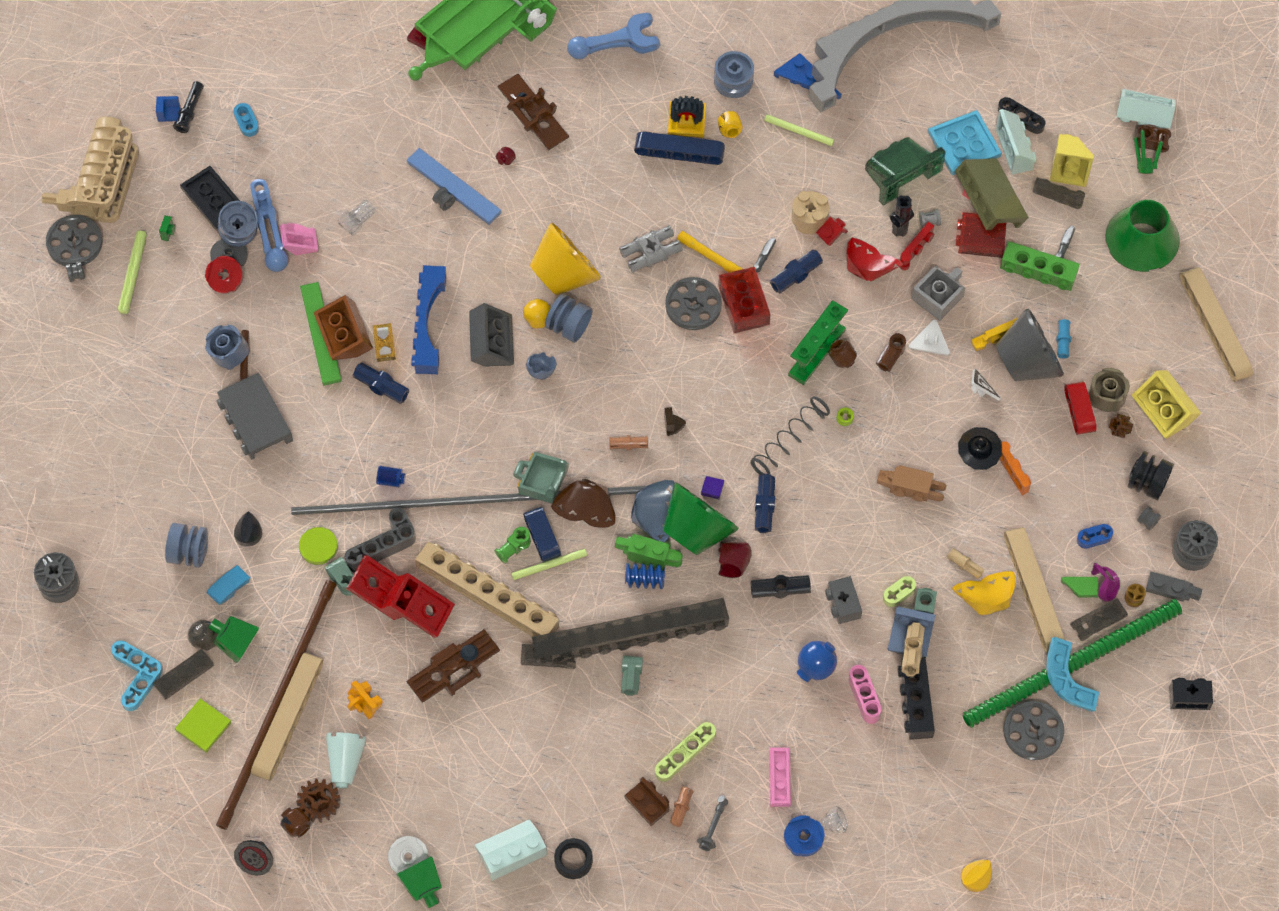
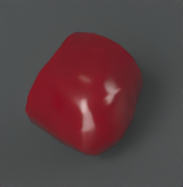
(734, 558)

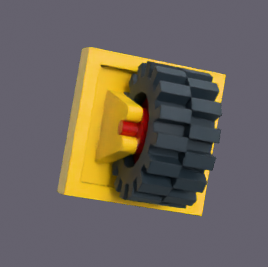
(687, 117)

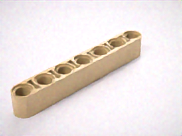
(1216, 324)
(1033, 586)
(287, 717)

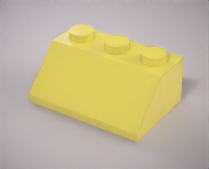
(1071, 161)
(1166, 403)

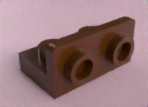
(648, 801)

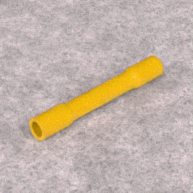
(692, 243)

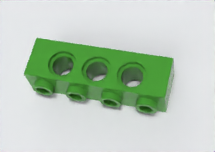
(1033, 258)

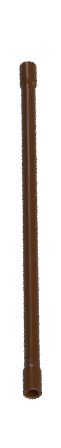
(228, 811)

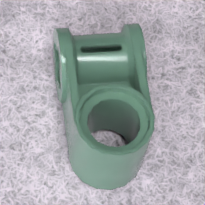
(340, 574)

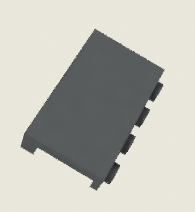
(253, 415)

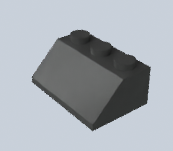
(491, 336)

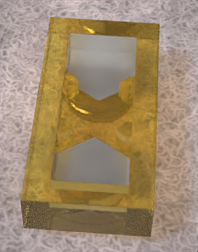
(384, 342)

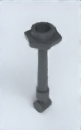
(706, 842)

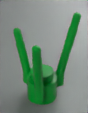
(1145, 164)

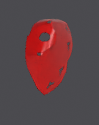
(868, 265)

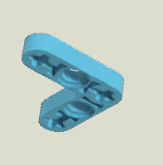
(143, 675)

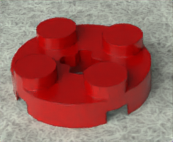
(218, 266)

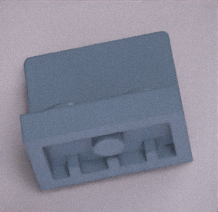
(906, 617)

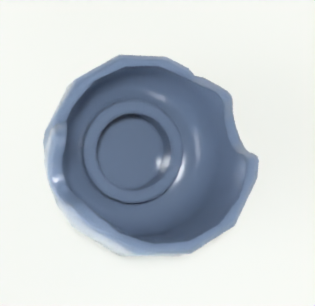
(541, 366)

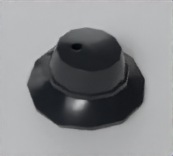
(980, 448)

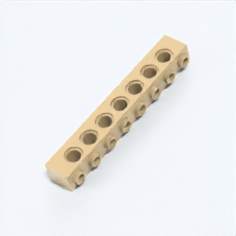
(524, 621)

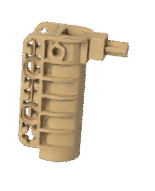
(100, 174)

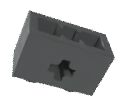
(850, 608)

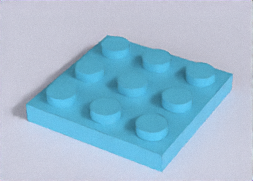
(964, 139)

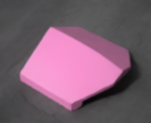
(298, 239)

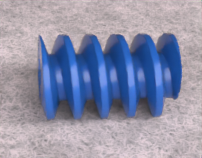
(644, 576)

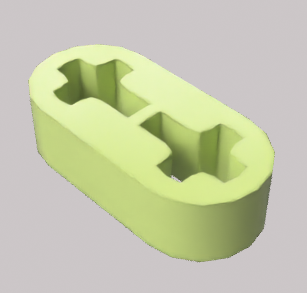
(902, 594)

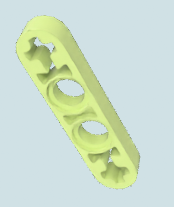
(687, 753)

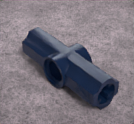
(796, 271)
(381, 383)
(765, 503)

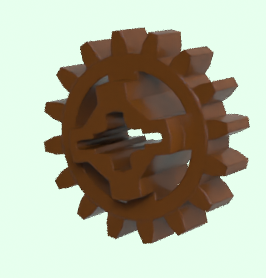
(319, 792)

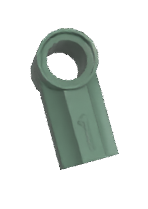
(631, 674)

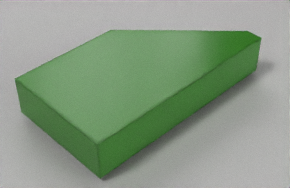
(1082, 586)

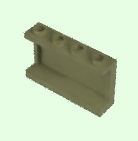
(991, 192)

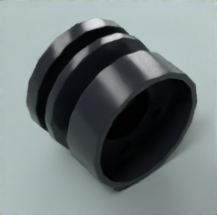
(1150, 475)

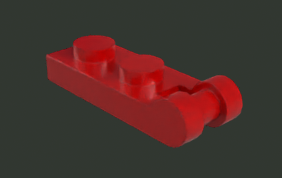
(916, 245)

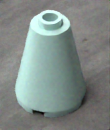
(344, 757)

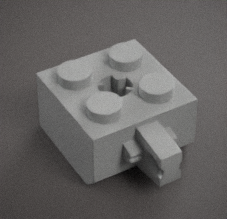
(939, 291)

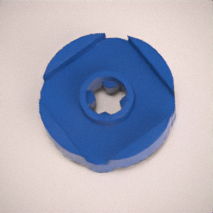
(809, 826)

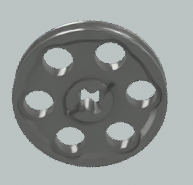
(66, 239)
(690, 296)
(1030, 738)

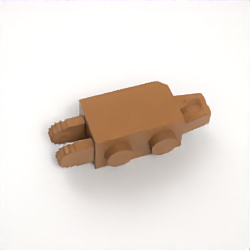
(911, 483)

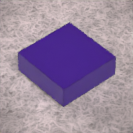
(712, 487)

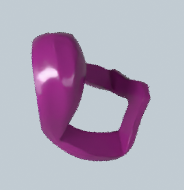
(1109, 587)

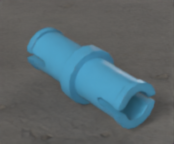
(1063, 338)

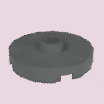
(220, 248)

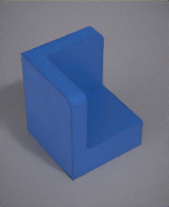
(167, 108)

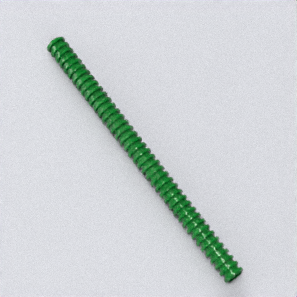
(1076, 661)

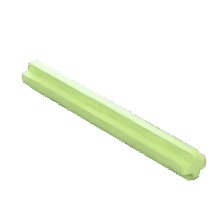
(132, 272)

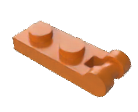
(1014, 469)

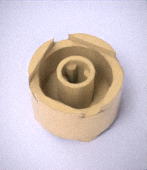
(809, 211)

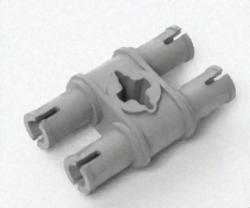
(649, 256)

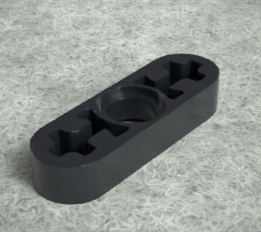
(1029, 113)

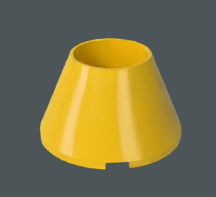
(561, 263)

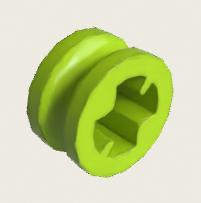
(845, 411)

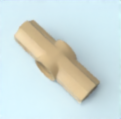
(913, 649)

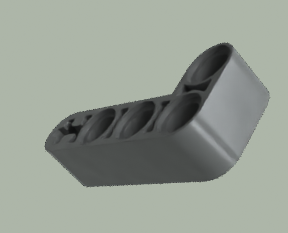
(378, 542)

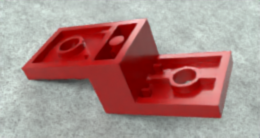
(400, 596)

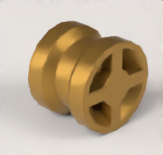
(1137, 591)

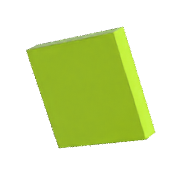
(203, 725)

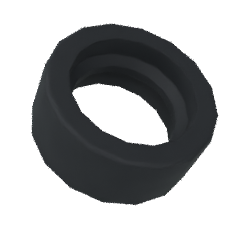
(573, 843)

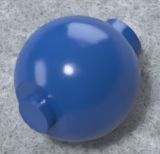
(816, 660)

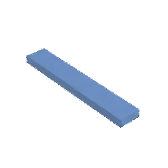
(463, 192)

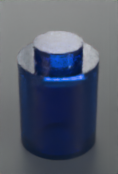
(390, 476)

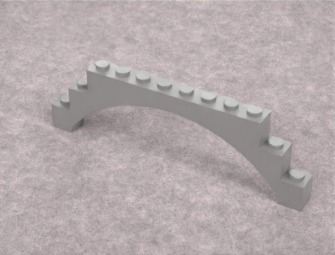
(842, 44)

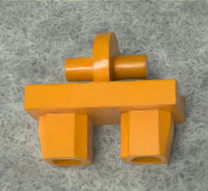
(361, 701)

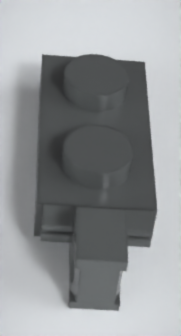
(1172, 587)

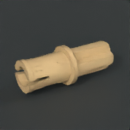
(965, 563)

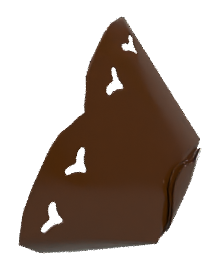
(586, 502)

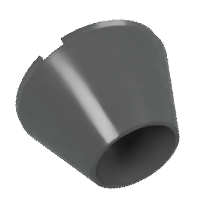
(1028, 351)

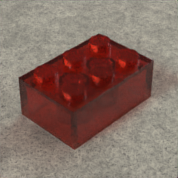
(744, 300)

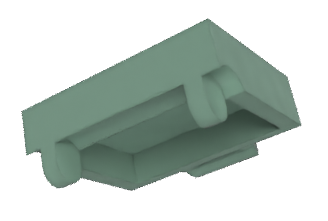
(542, 476)

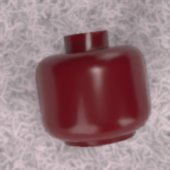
(505, 156)

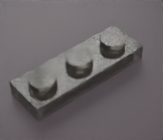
(183, 674)

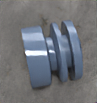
(237, 213)
(568, 318)
(191, 545)

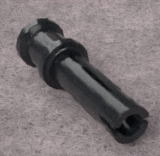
(186, 113)

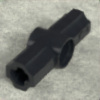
(901, 215)
(792, 585)

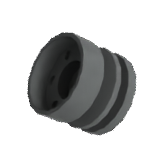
(1195, 545)
(56, 577)

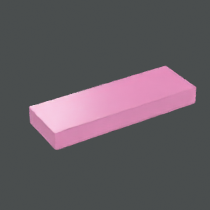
(780, 777)

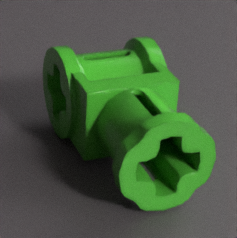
(514, 544)

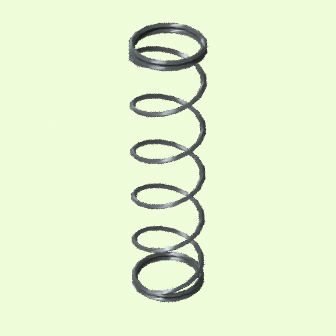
(818, 411)

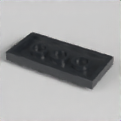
(208, 194)

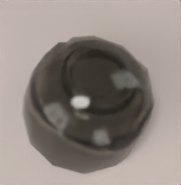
(201, 636)

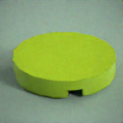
(318, 545)

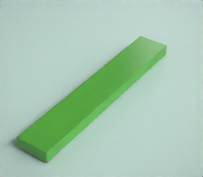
(313, 301)

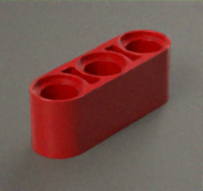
(1080, 408)

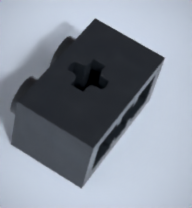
(1181, 696)

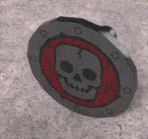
(253, 857)

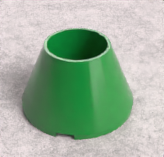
(1138, 249)
(695, 522)

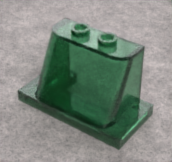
(900, 165)

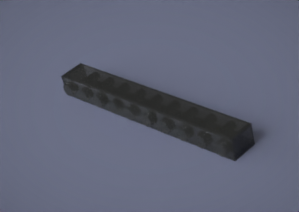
(630, 632)

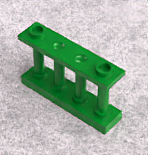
(817, 342)

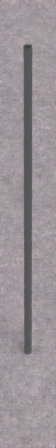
(436, 502)

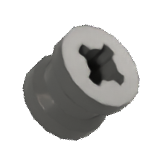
(443, 198)
(75, 271)
(1149, 518)

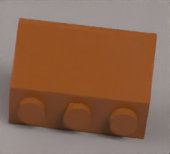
(343, 329)

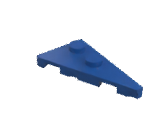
(799, 72)

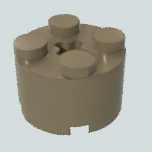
(1109, 390)

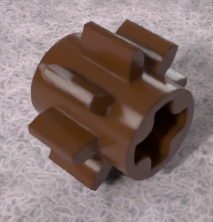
(1121, 425)

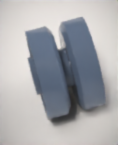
(734, 74)

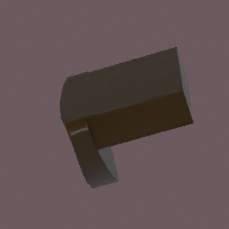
(673, 423)

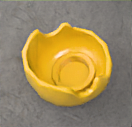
(536, 312)

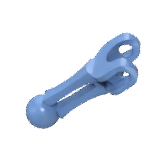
(626, 37)
(275, 258)

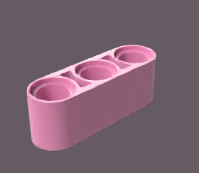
(864, 685)

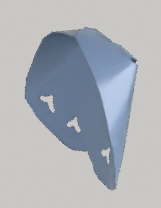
(651, 508)

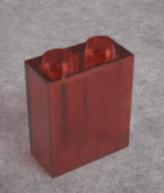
(977, 240)

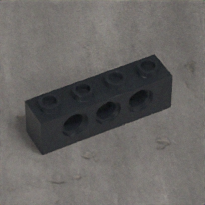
(924, 727)

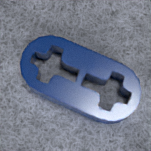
(1093, 532)

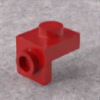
(831, 230)

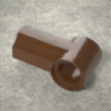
(891, 353)

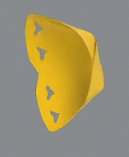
(988, 597)

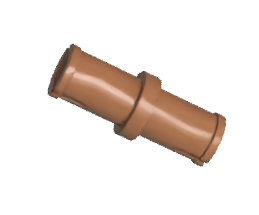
(628, 442)

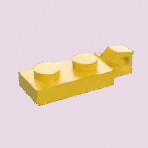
(991, 336)

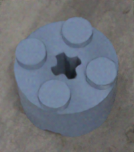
(226, 346)

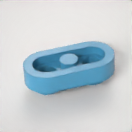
(246, 121)

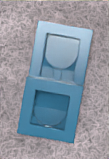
(226, 586)

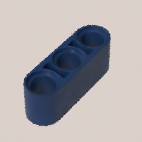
(542, 534)

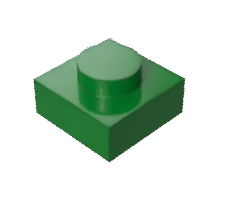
(167, 228)

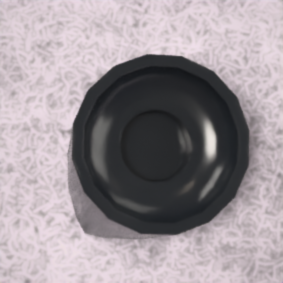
(248, 530)

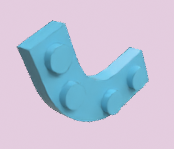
(1061, 680)

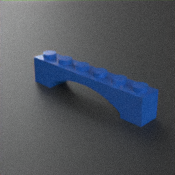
(432, 284)

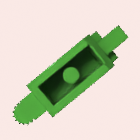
(649, 551)

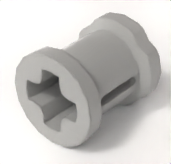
(932, 217)

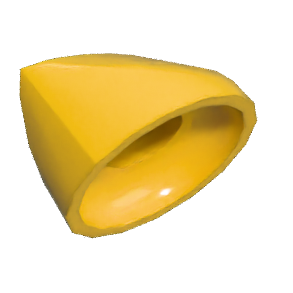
(977, 875)

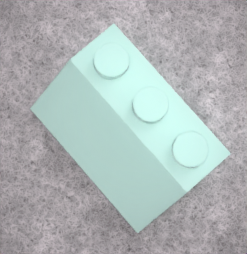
(1146, 109)
(1014, 142)
(511, 849)

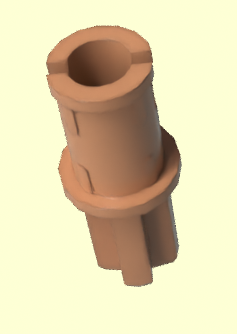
(681, 806)

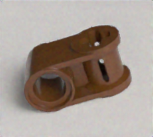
(1154, 136)

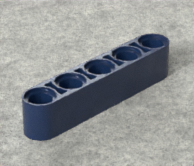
(679, 148)

